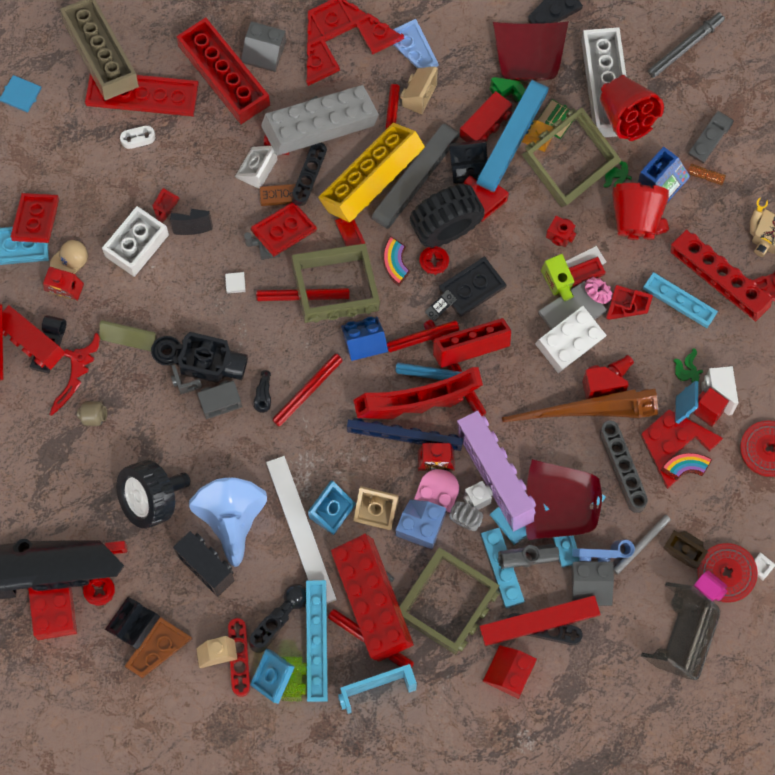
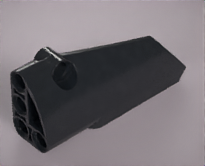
(54, 565)

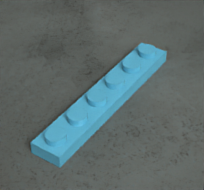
(316, 641)

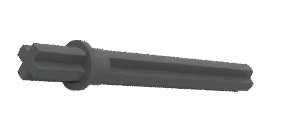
(707, 27)

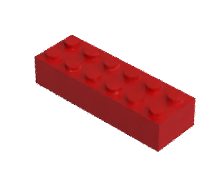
(223, 70)
(372, 598)

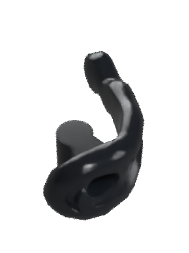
(262, 400)

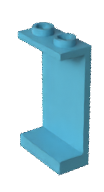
(375, 681)

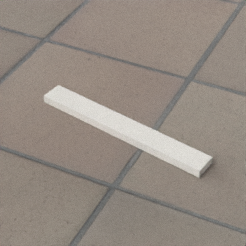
(298, 523)

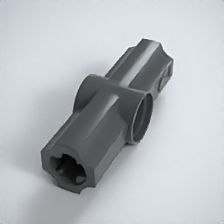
(517, 557)

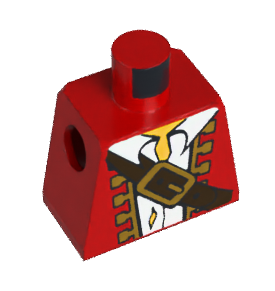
(436, 456)

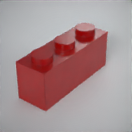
(486, 119)

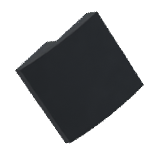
(467, 159)
(195, 223)
(132, 623)

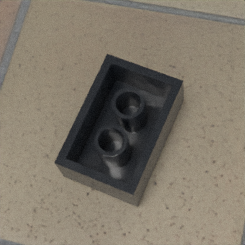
(204, 563)

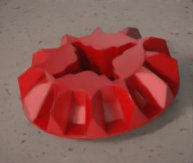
(427, 255)
(100, 599)

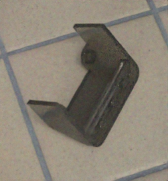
(690, 635)

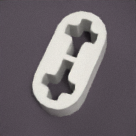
(137, 137)

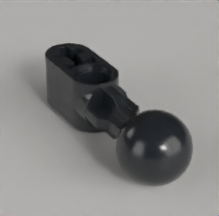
(293, 599)

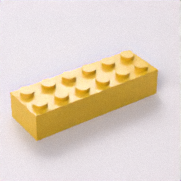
(371, 172)

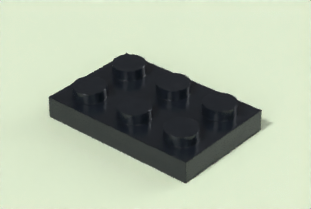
(473, 286)

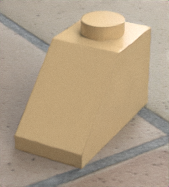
(216, 651)

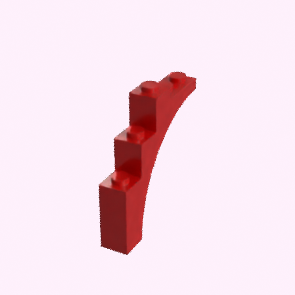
(419, 399)

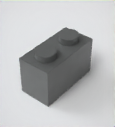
(219, 399)

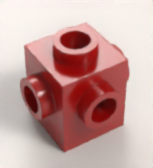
(561, 231)

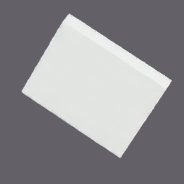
(257, 166)

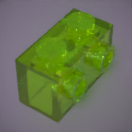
(295, 686)

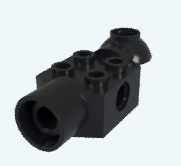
(201, 357)

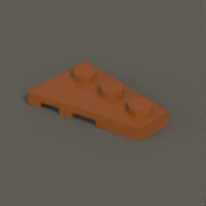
(157, 647)

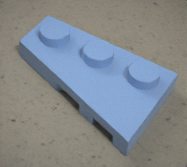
(415, 45)

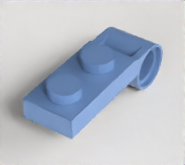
(606, 555)

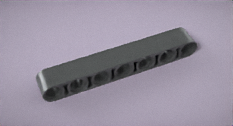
(415, 176)

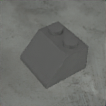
(263, 46)
(592, 580)

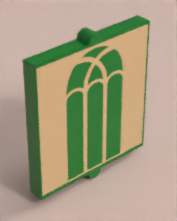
(553, 113)

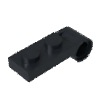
(54, 329)

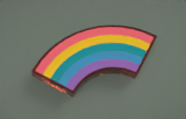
(393, 261)
(685, 464)

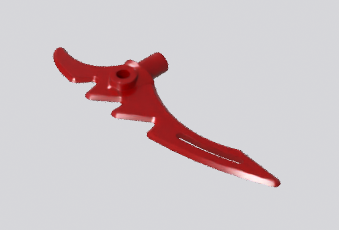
(79, 359)

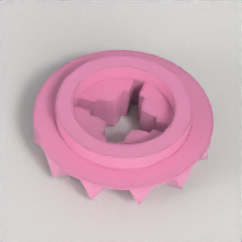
(602, 296)

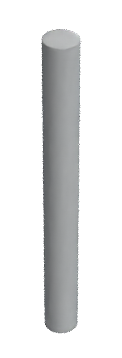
(642, 543)

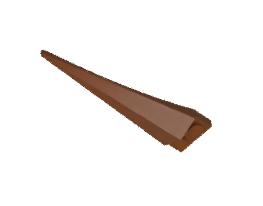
(621, 404)

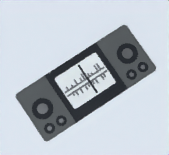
(440, 305)

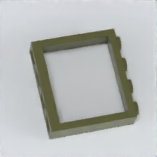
(597, 138)
(330, 257)
(418, 587)

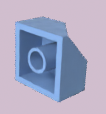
(421, 522)

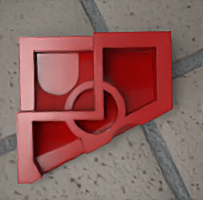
(628, 303)

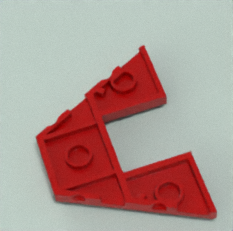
(333, 20)

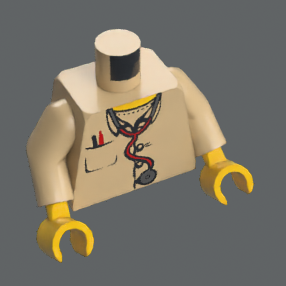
(763, 229)

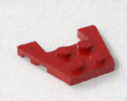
(667, 438)

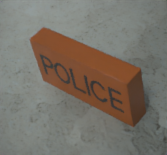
(276, 194)

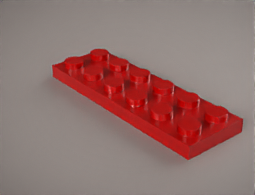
(152, 95)

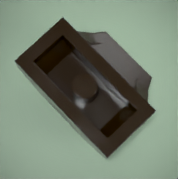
(686, 548)

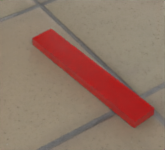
(539, 620)

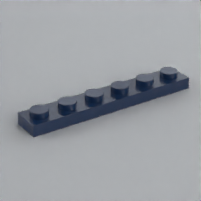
(397, 433)

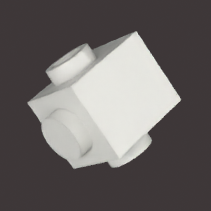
(478, 495)

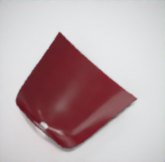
(530, 49)
(567, 496)

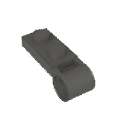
(711, 137)

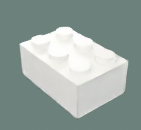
(135, 241)
(570, 339)

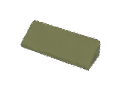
(126, 335)

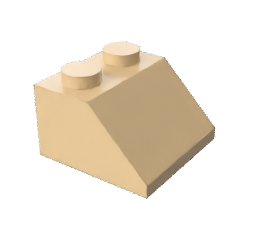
(420, 89)

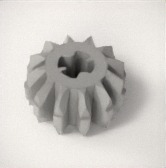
(466, 516)

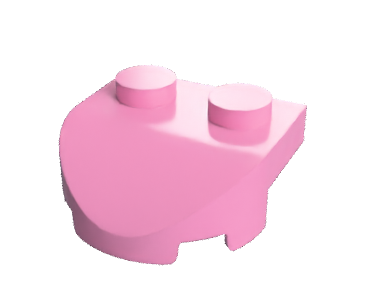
(438, 488)

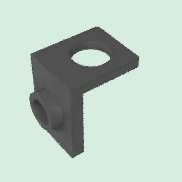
(184, 388)

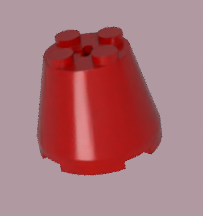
(630, 107)
(638, 209)

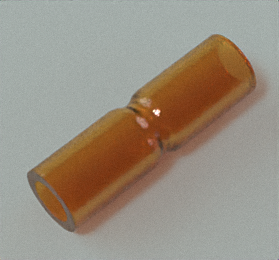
(709, 175)

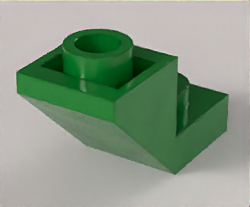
(507, 87)

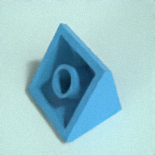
(331, 508)

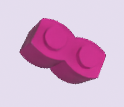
(711, 586)

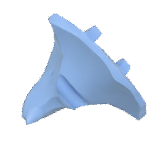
(229, 509)

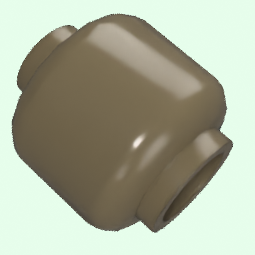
(92, 413)

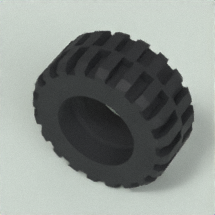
(446, 215)

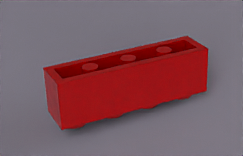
(31, 338)
(472, 342)

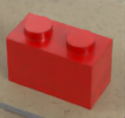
(710, 406)

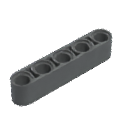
(623, 475)

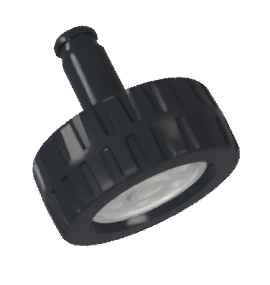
(148, 493)

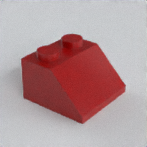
(602, 381)
(510, 670)

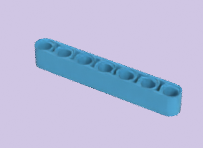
(512, 136)

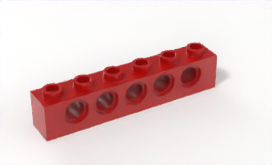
(723, 284)

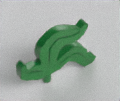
(617, 173)
(692, 373)

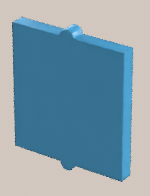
(20, 93)
(686, 402)

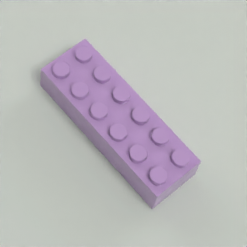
(496, 470)

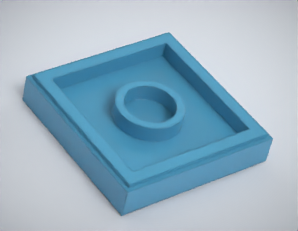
(272, 676)

